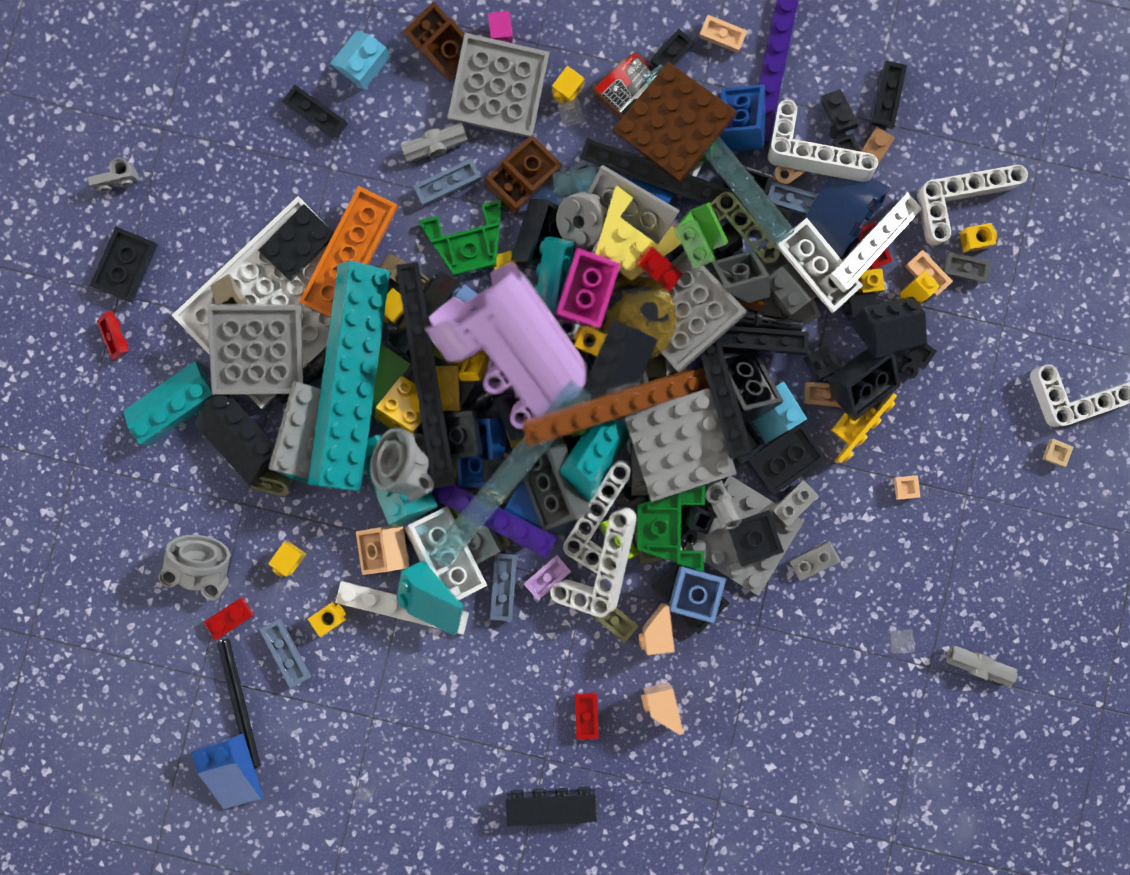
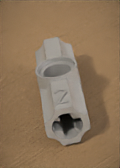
(434, 143)
(724, 506)
(981, 666)

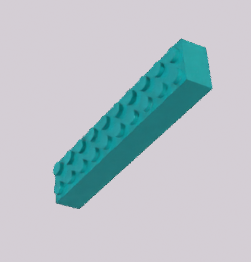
(349, 376)

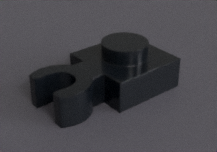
(843, 140)
(917, 358)

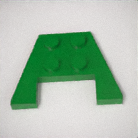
(470, 249)
(661, 528)

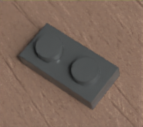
(966, 267)

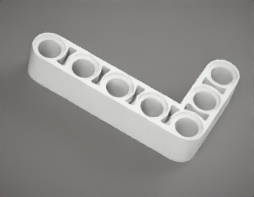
(813, 152)
(961, 190)
(1069, 409)
(594, 519)
(606, 571)

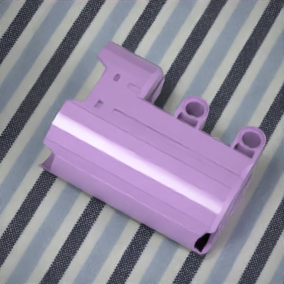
(519, 336)

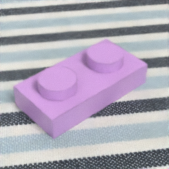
(547, 577)

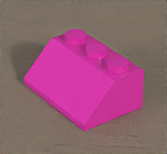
(587, 289)

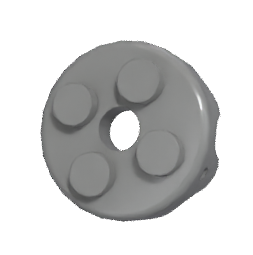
(594, 216)

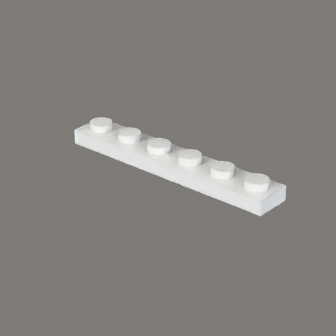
(875, 242)
(381, 603)

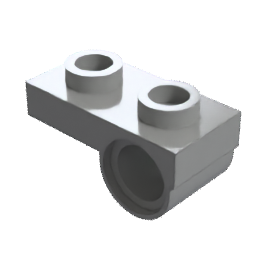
(109, 180)
(795, 503)
(815, 560)

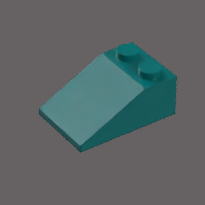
(428, 598)

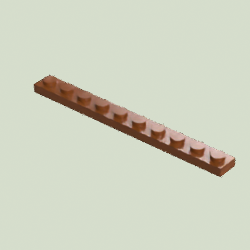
(614, 405)

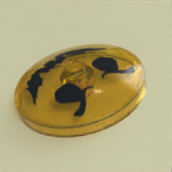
(643, 306)

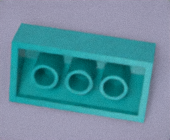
(553, 270)
(168, 405)
(595, 456)
(397, 507)

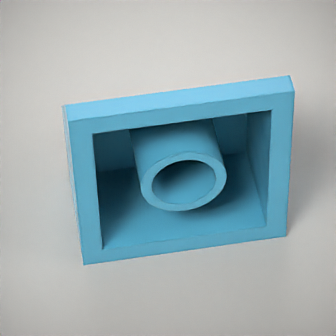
(361, 59)
(781, 417)

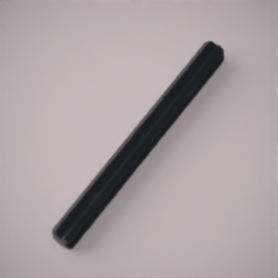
(237, 698)

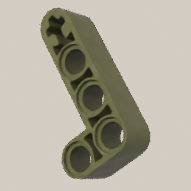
(744, 230)

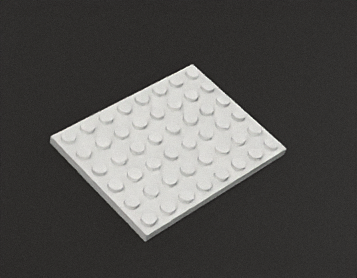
(261, 284)

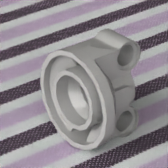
(401, 464)
(196, 564)

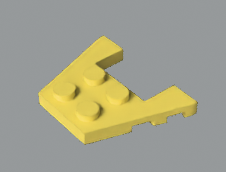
(626, 244)

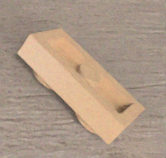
(722, 34)
(923, 262)

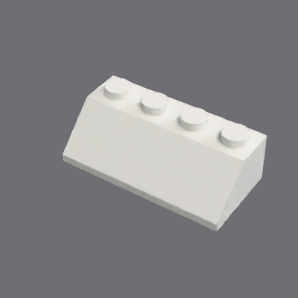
(815, 262)
(463, 574)

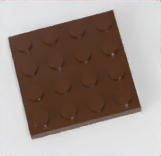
(674, 122)

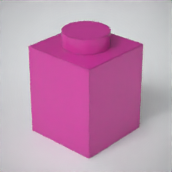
(500, 26)

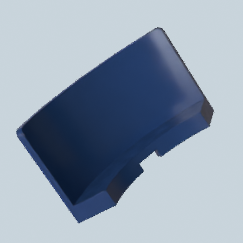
(842, 209)

